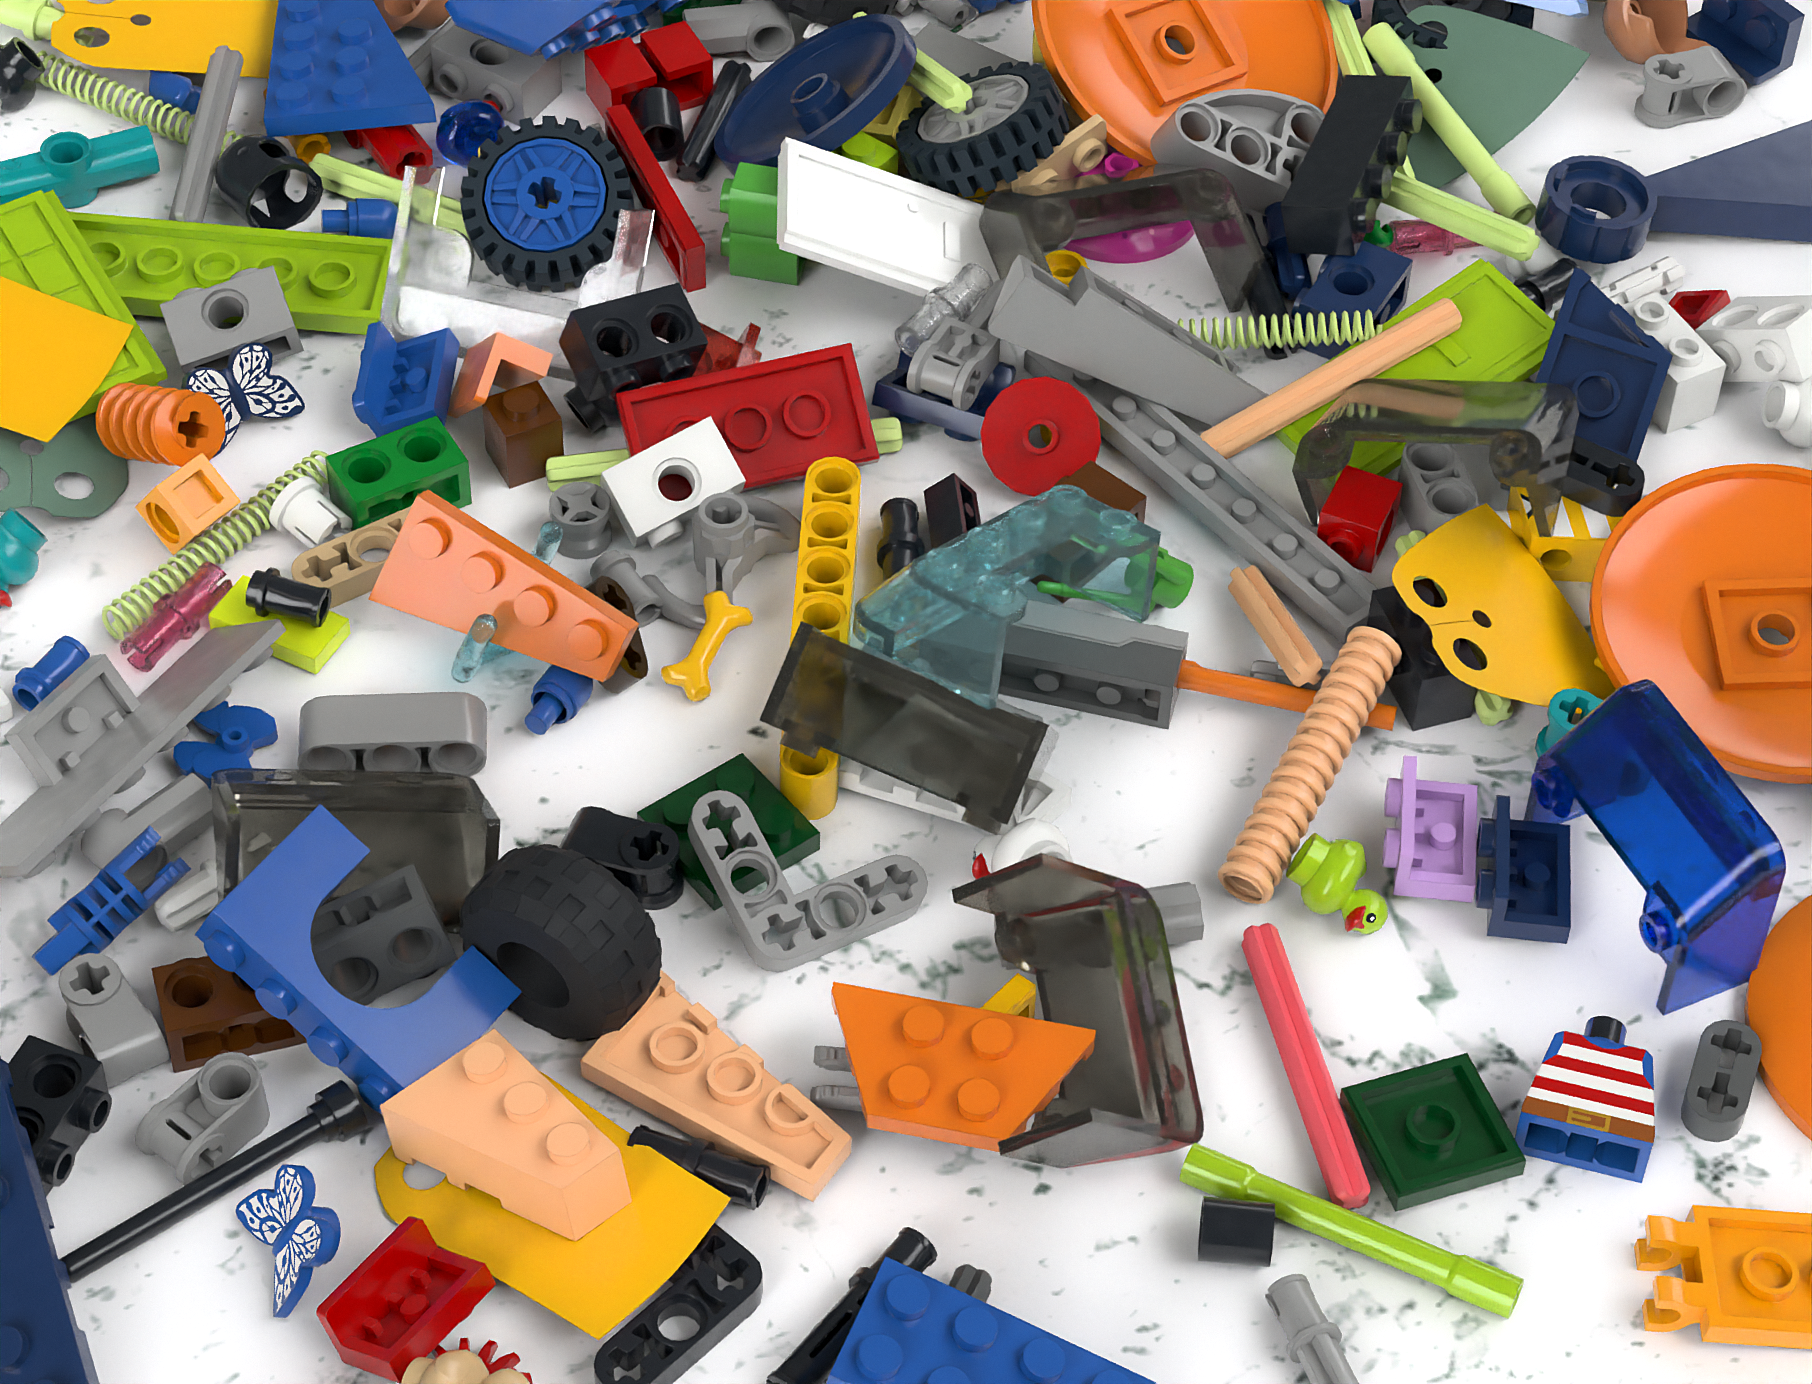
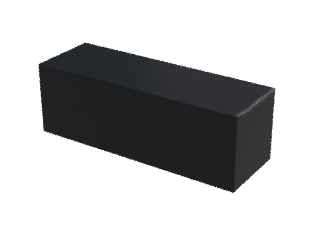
(950, 509)

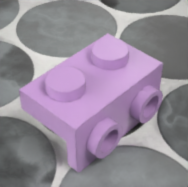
(1431, 836)

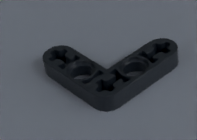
(691, 1295)

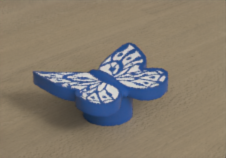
(299, 1232)

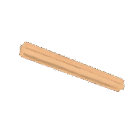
(1333, 378)

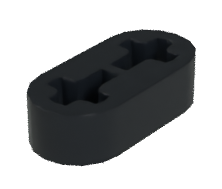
(1593, 474)

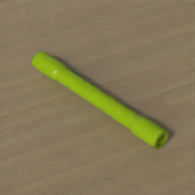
(1457, 1274)

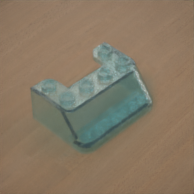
(954, 603)

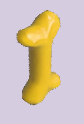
(693, 670)

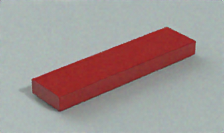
(671, 223)

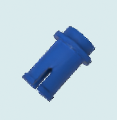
(49, 672)

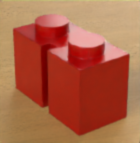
(663, 58)

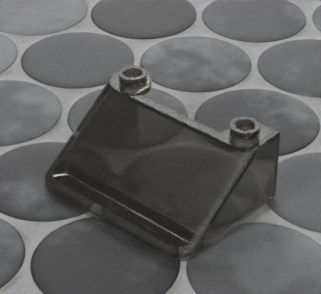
(1522, 422)
(401, 816)

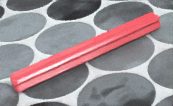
(1305, 1067)

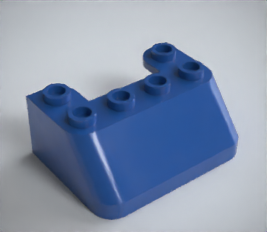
(555, 25)

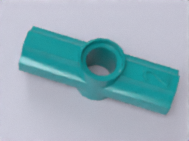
(79, 165)

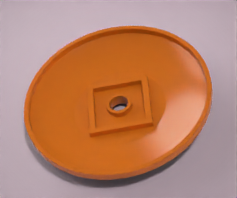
(1118, 65)
(1684, 602)

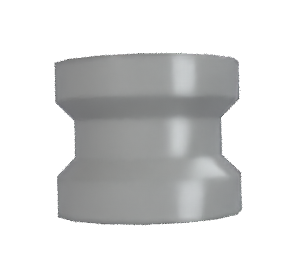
(584, 516)

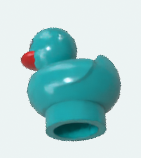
(18, 552)

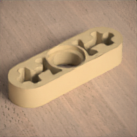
(331, 559)

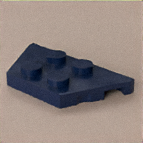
(1607, 366)

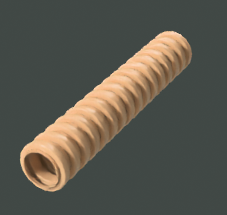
(1309, 765)

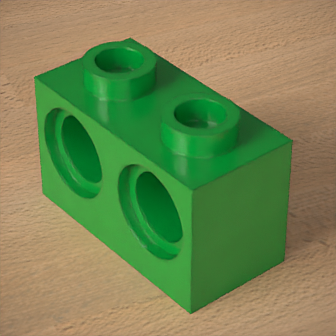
(395, 468)

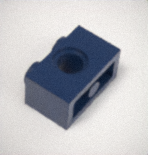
(1370, 280)

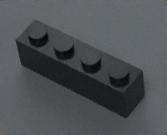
(1350, 165)

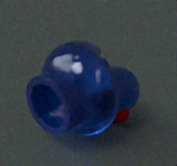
(465, 128)

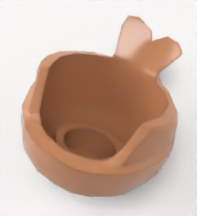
(1648, 28)

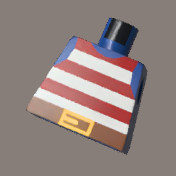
(1592, 1103)

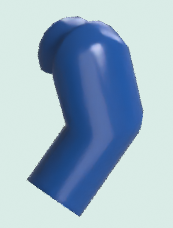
(174, 90)

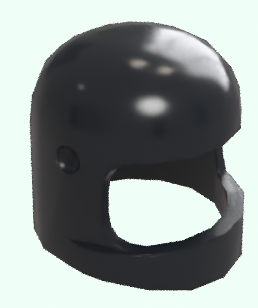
(258, 170)

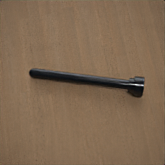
(332, 1116)

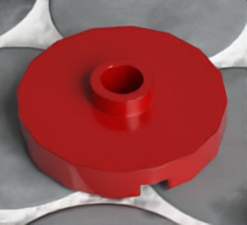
(1033, 404)

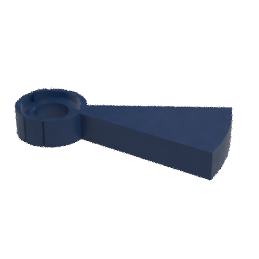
(1738, 192)

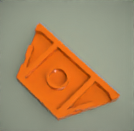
(952, 1066)

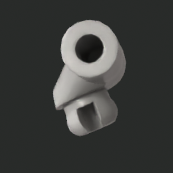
(949, 11)

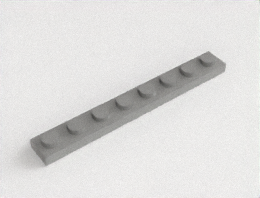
(1224, 501)

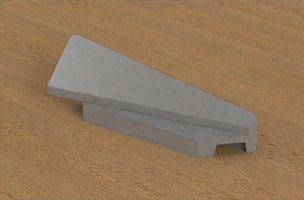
(1118, 341)

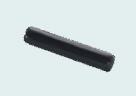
(699, 146)

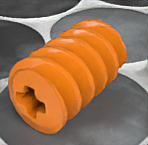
(159, 423)

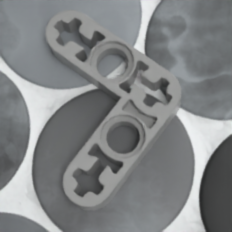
(778, 904)

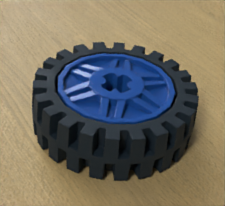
(529, 170)

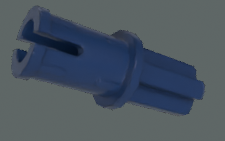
(1290, 268)

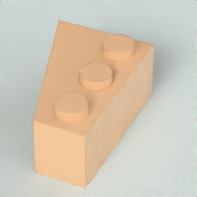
(511, 1134)

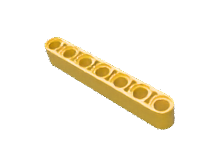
(825, 601)

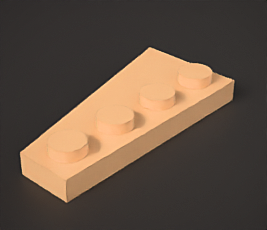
(704, 1084)

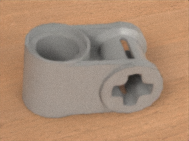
(1692, 84)
(110, 1018)
(198, 1124)

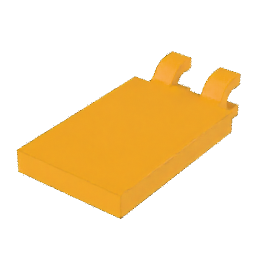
(1740, 1272)

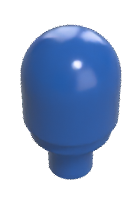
(362, 218)
(557, 698)

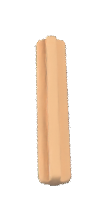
(1275, 626)

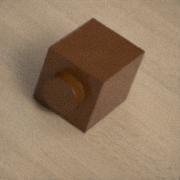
(522, 432)

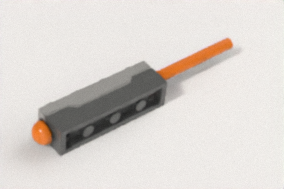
(1126, 669)

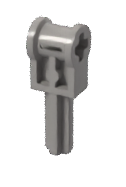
(958, 355)

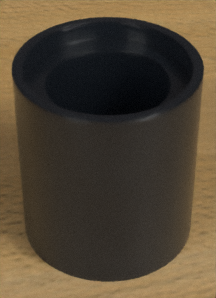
(660, 121)
(1236, 1231)

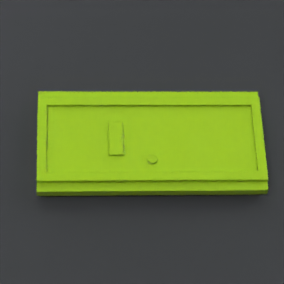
(50, 255)
(1498, 341)

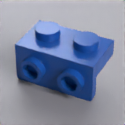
(404, 379)

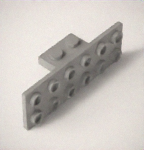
(97, 736)

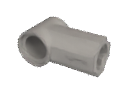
(744, 27)
(175, 813)

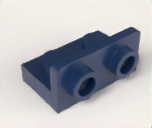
(1751, 34)

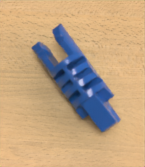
(106, 905)

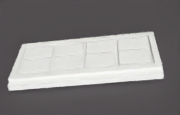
(874, 221)

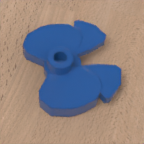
(237, 731)

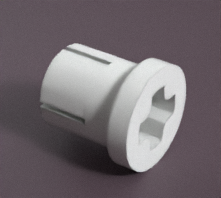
(308, 513)

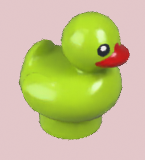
(1328, 881)

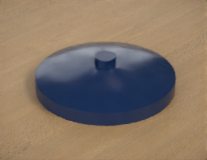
(818, 91)

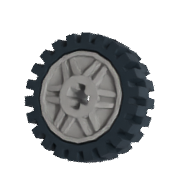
(1002, 131)

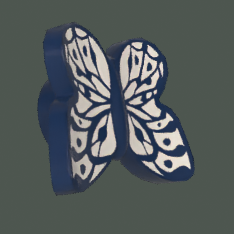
(246, 388)

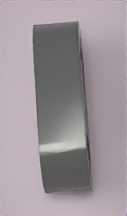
(1733, 1083)

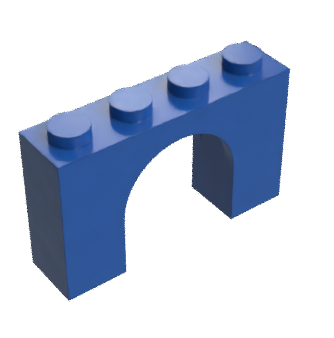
(266, 941)

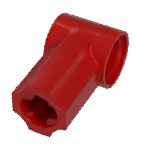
(392, 147)

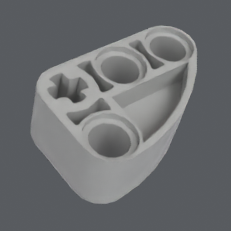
(1244, 135)

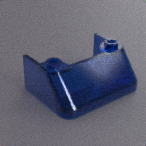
(1679, 830)

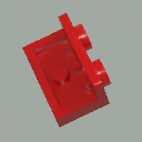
(402, 1301)

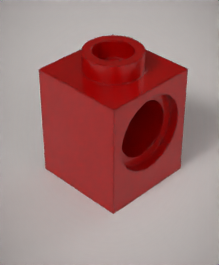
(1360, 516)

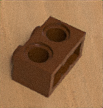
(213, 1014)

